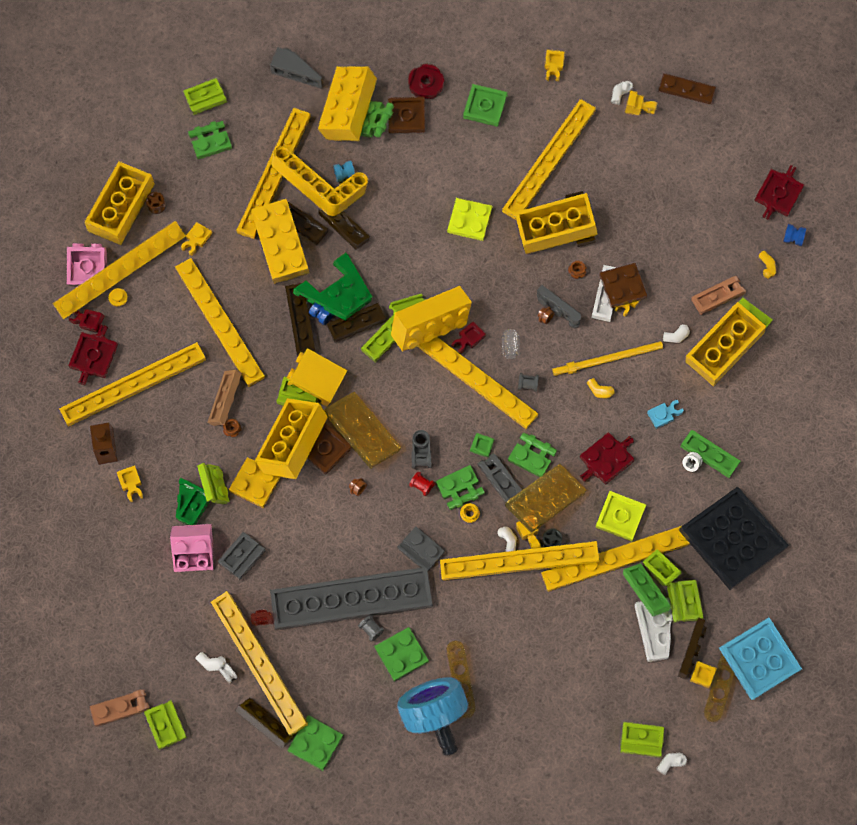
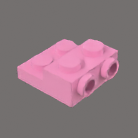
(84, 262)

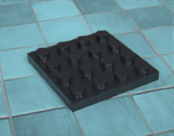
(733, 538)

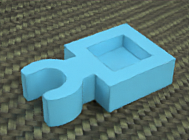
(662, 414)

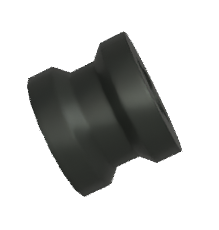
(553, 535)

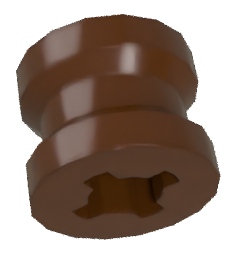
(155, 198)

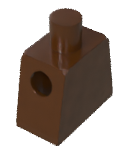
(103, 440)

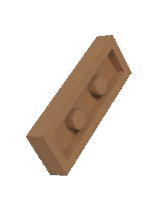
(224, 397)

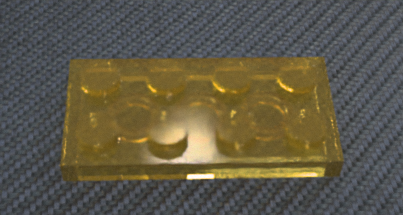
(362, 430)
(545, 498)

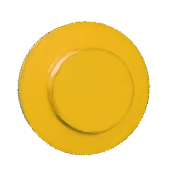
(118, 297)

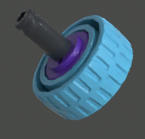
(434, 707)

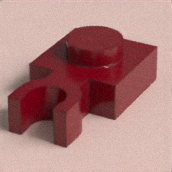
(89, 320)
(469, 336)

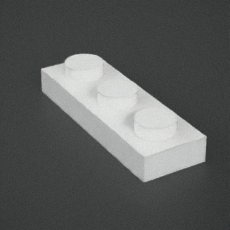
(602, 309)

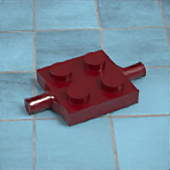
(779, 192)
(93, 355)
(607, 458)

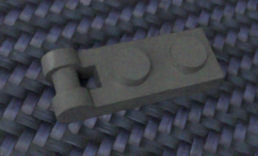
(560, 307)
(499, 477)

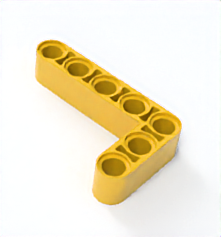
(327, 198)

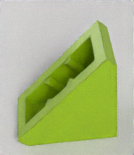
(661, 568)

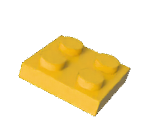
(253, 483)

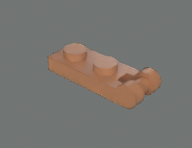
(718, 295)
(119, 708)

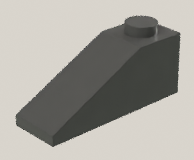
(291, 66)

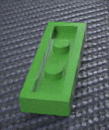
(710, 453)
(646, 589)

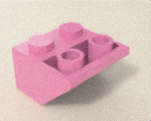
(192, 547)

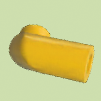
(770, 264)
(600, 391)

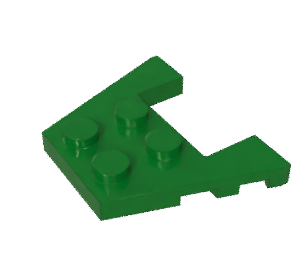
(343, 296)

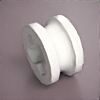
(690, 467)
(228, 673)

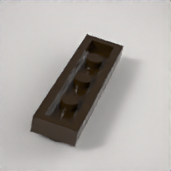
(300, 320)

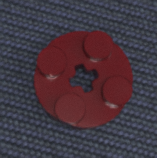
(419, 74)

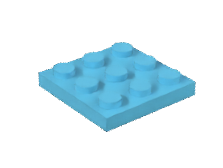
(760, 658)

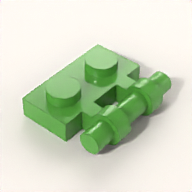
(372, 122)
(212, 144)
(530, 460)
(457, 482)

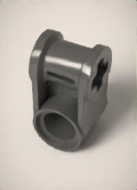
(421, 452)

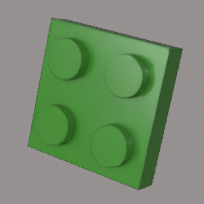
(485, 105)
(401, 654)
(315, 743)

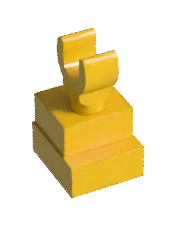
(635, 104)
(526, 534)

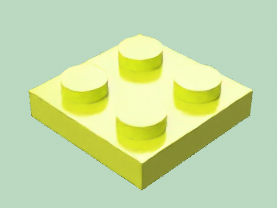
(469, 219)
(620, 516)

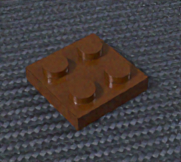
(407, 115)
(623, 285)
(328, 449)

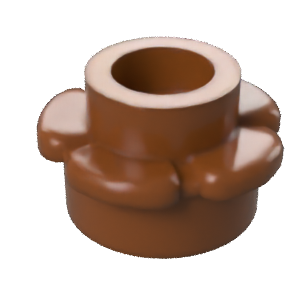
(577, 265)
(545, 315)
(232, 423)
(357, 486)

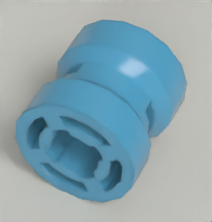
(343, 171)

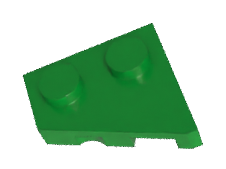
(190, 502)

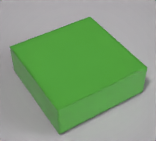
(482, 445)

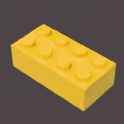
(347, 103)
(119, 203)
(556, 223)
(280, 241)
(431, 318)
(725, 344)
(291, 438)

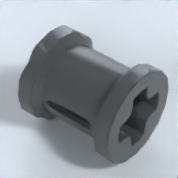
(528, 382)
(371, 628)

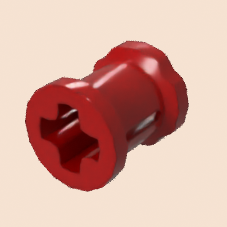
(421, 483)

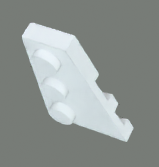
(654, 632)

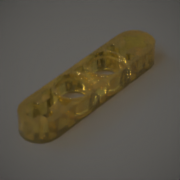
(465, 677)
(721, 684)

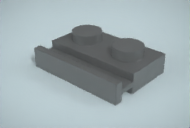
(421, 549)
(241, 555)

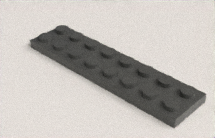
(351, 598)

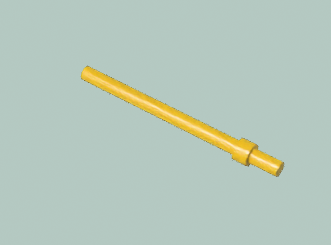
(572, 367)

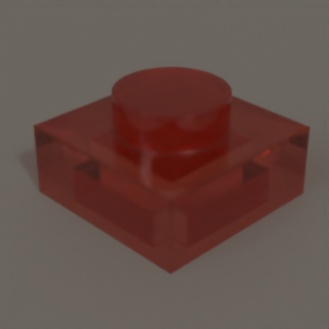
(261, 617)

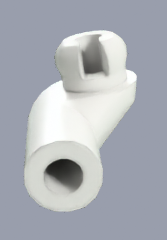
(620, 90)
(678, 336)
(509, 536)
(211, 664)
(671, 760)

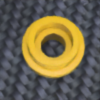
(469, 507)

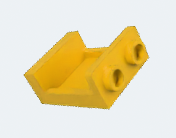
(316, 376)

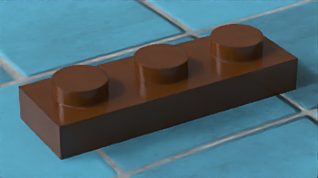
(687, 89)

